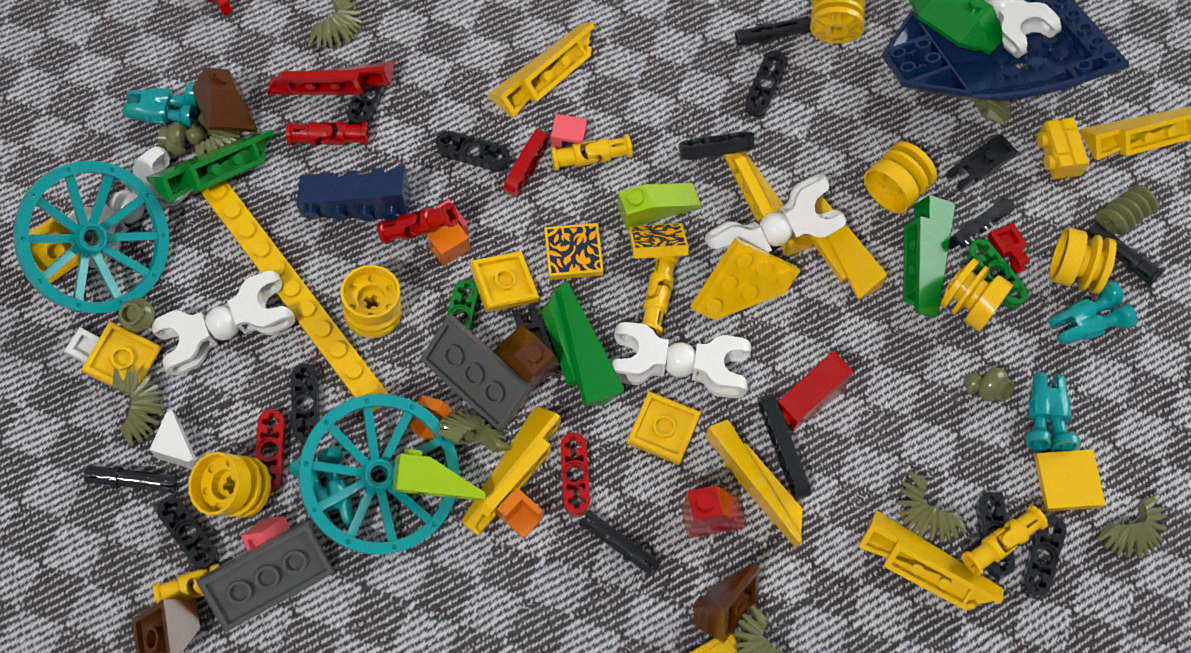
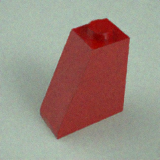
(815, 390)
(711, 512)

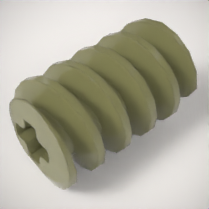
(1128, 210)

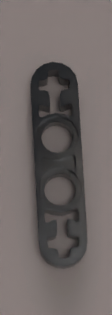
(784, 446)

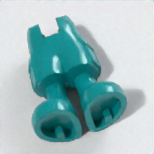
(157, 105)
(1085, 320)
(1054, 406)
(334, 484)

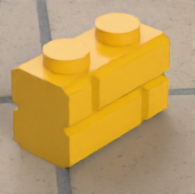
(1062, 148)

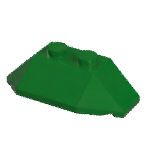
(963, 22)

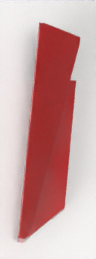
(332, 81)

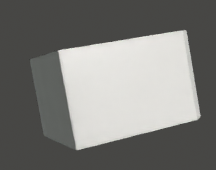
(172, 443)

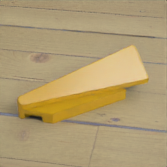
(544, 71)
(1138, 133)
(761, 197)
(848, 257)
(515, 468)
(757, 480)
(927, 565)

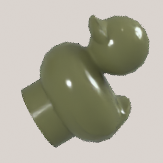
(176, 136)
(136, 315)
(992, 386)

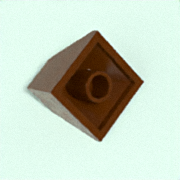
(223, 101)
(527, 356)
(726, 603)
(166, 626)

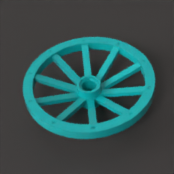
(100, 237)
(307, 464)

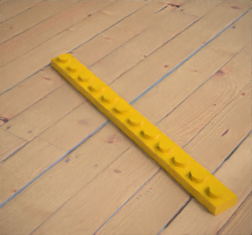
(294, 292)

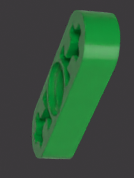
(999, 263)
(471, 301)

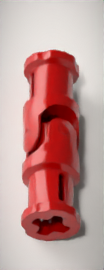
(324, 133)
(418, 223)

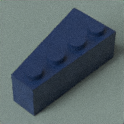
(355, 195)

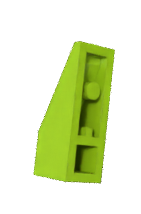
(656, 202)
(428, 477)

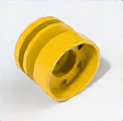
(837, 20)
(900, 177)
(1089, 262)
(976, 294)
(371, 301)
(229, 485)

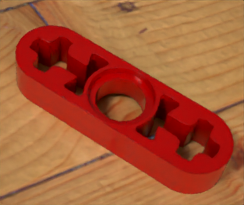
(526, 162)
(279, 430)
(568, 496)

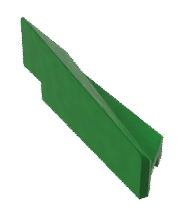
(211, 166)
(926, 254)
(579, 349)

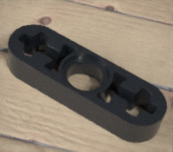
(766, 93)
(369, 105)
(716, 145)
(478, 160)
(314, 411)
(183, 512)
(983, 515)
(1045, 579)

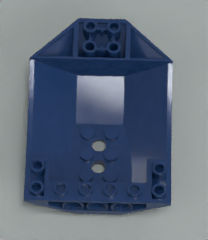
(936, 66)

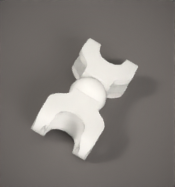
(1022, 18)
(150, 162)
(776, 228)
(200, 332)
(681, 359)

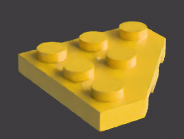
(743, 280)

